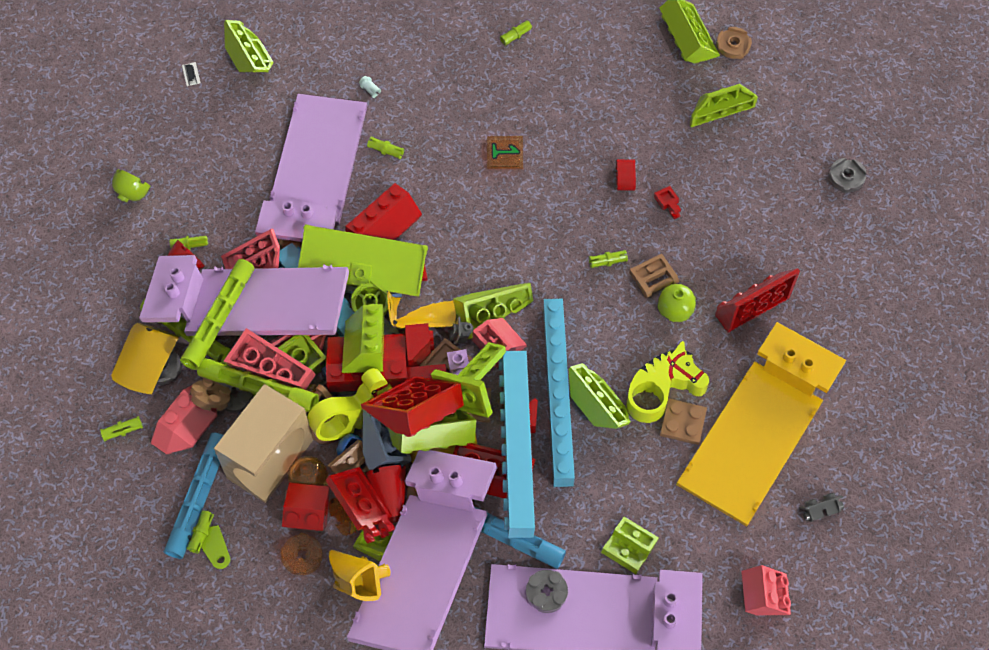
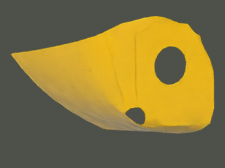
(435, 314)
(143, 358)

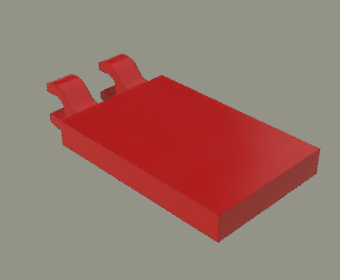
(361, 503)

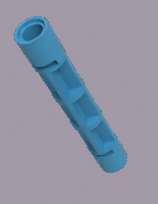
(194, 500)
(534, 547)

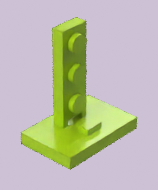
(474, 390)

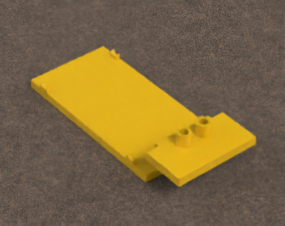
(761, 424)

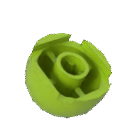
(129, 186)
(369, 294)
(677, 303)

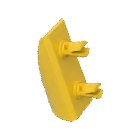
(357, 575)

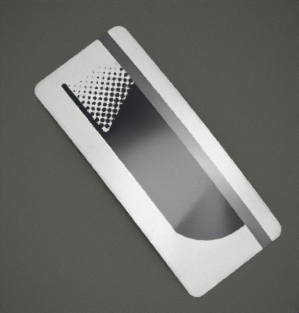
(191, 74)

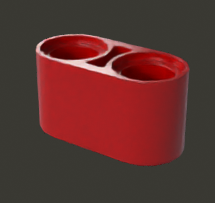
(625, 175)

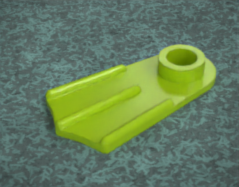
(215, 547)

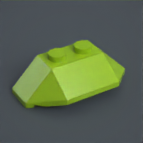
(245, 48)
(722, 104)
(596, 398)

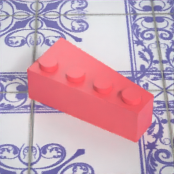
(263, 359)

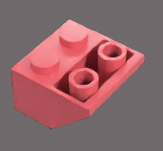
(500, 333)
(765, 591)

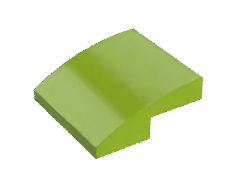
(630, 545)

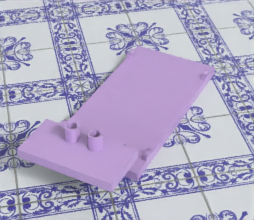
(313, 167)
(270, 304)
(426, 553)
(599, 612)

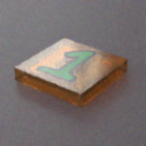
(504, 152)

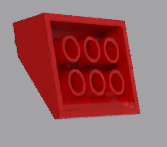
(756, 299)
(393, 364)
(415, 404)

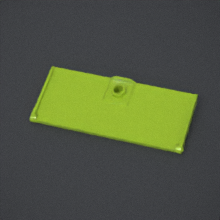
(369, 259)

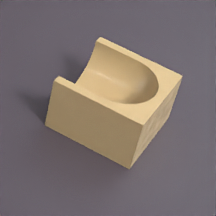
(264, 443)

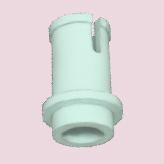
(367, 84)

